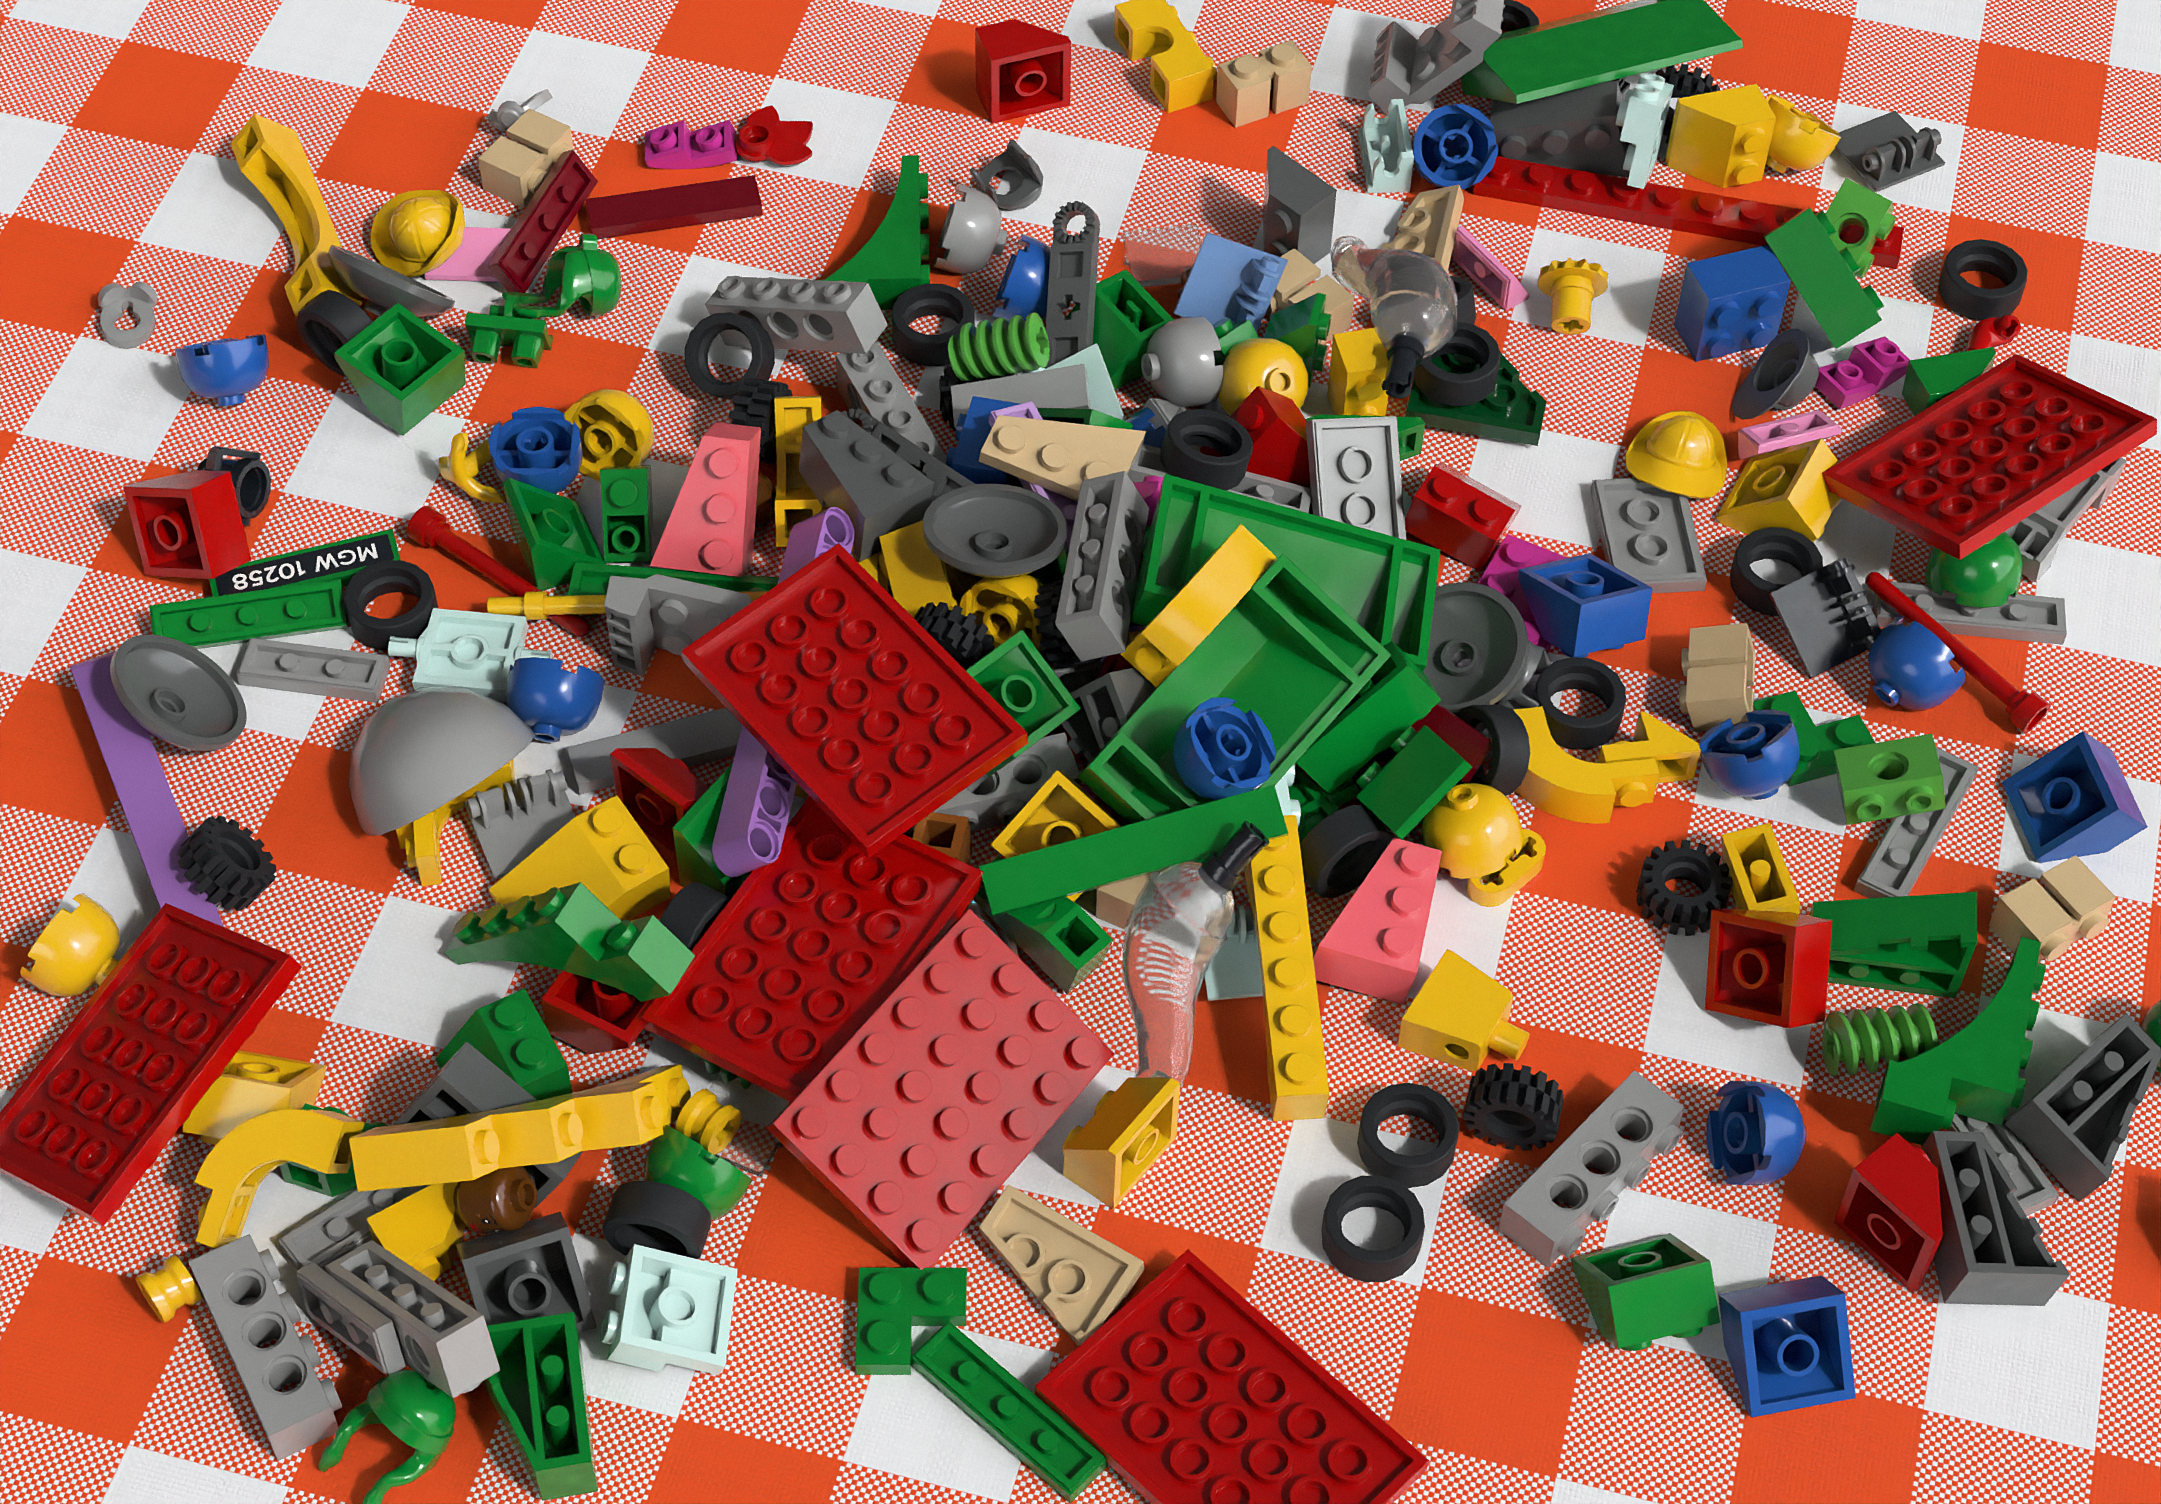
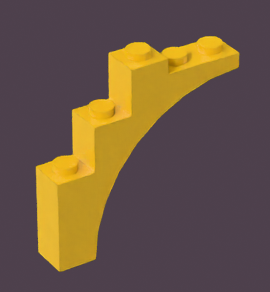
(520, 1135)

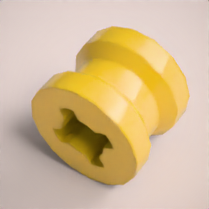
(708, 1121)
(169, 1288)

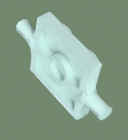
(467, 651)

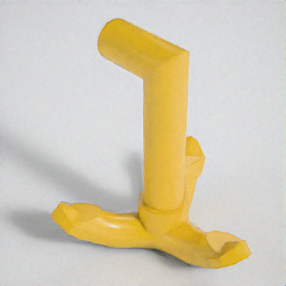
(463, 469)

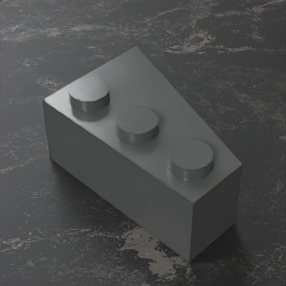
(1565, 130)
(863, 479)
(1105, 709)
(474, 1085)
(2087, 1107)
(1987, 1241)

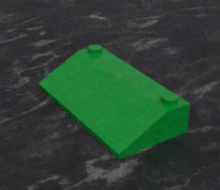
(1598, 49)
(1370, 575)
(1277, 652)

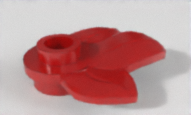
(774, 139)

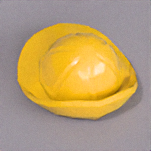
(418, 231)
(1679, 455)

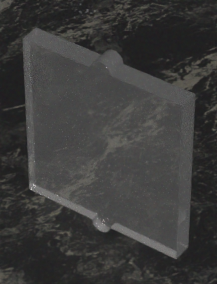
(1161, 253)
(753, 1142)

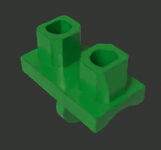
(509, 329)

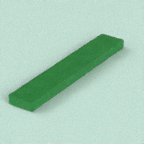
(1128, 851)

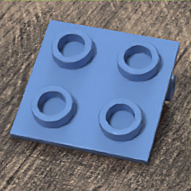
(1230, 282)

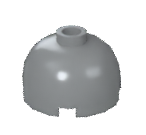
(970, 232)
(1183, 363)

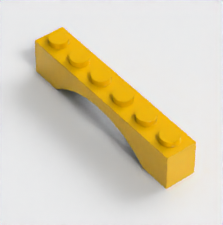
(280, 170)
(1288, 980)

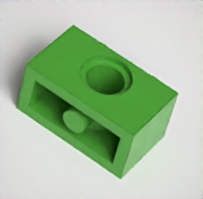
(1863, 208)
(1890, 779)

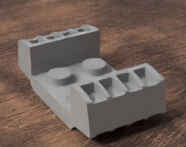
(1440, 56)
(2044, 529)
(662, 615)

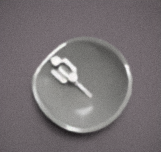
(428, 752)

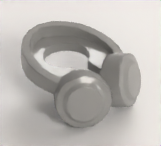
(510, 111)
(115, 300)

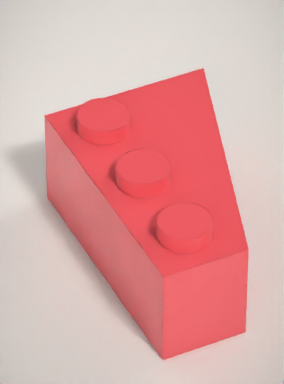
(716, 506)
(1383, 927)

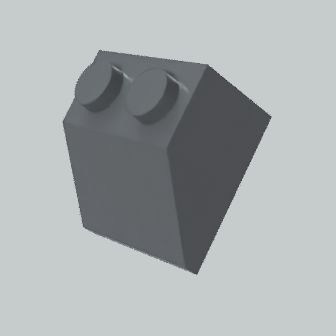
(1296, 209)
(526, 1274)

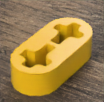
(1512, 876)

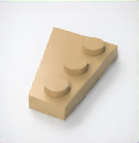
(1431, 224)
(1059, 452)
(1061, 1262)

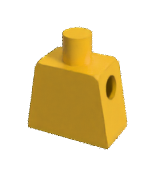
(1461, 1017)

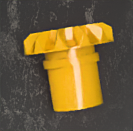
(1572, 290)

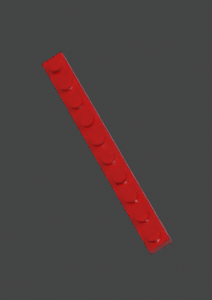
(1655, 205)

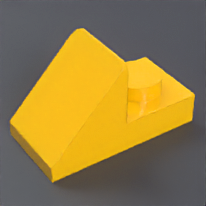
(1672, 750)

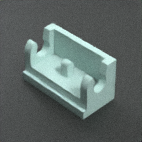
(1386, 149)

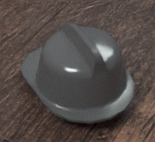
(1780, 377)

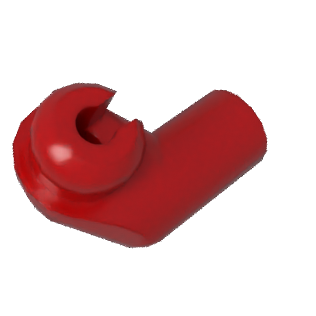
(1993, 332)

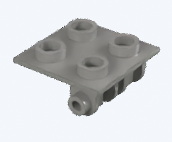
(519, 818)

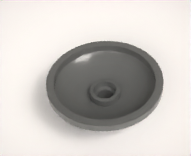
(386, 287)
(994, 530)
(1477, 626)
(177, 693)

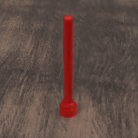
(430, 529)
(2025, 708)

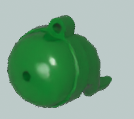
(582, 274)
(412, 1412)

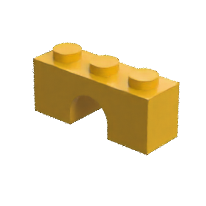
(1179, 67)

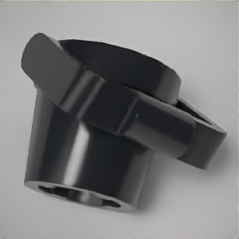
(249, 477)

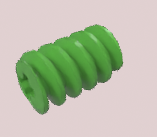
(999, 347)
(1876, 1036)

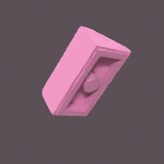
(472, 257)
(1487, 270)
(1785, 433)

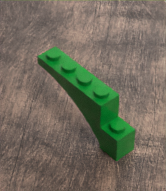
(895, 251)
(577, 935)
(1973, 1069)

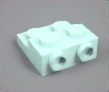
(1643, 124)
(669, 1311)

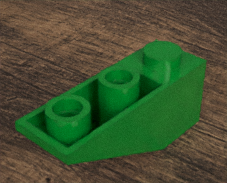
(1056, 937)

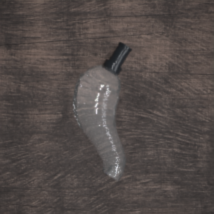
(1409, 300)
(1170, 945)

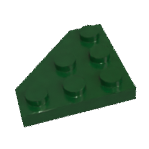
(1505, 414)

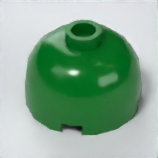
(1980, 578)
(690, 1167)

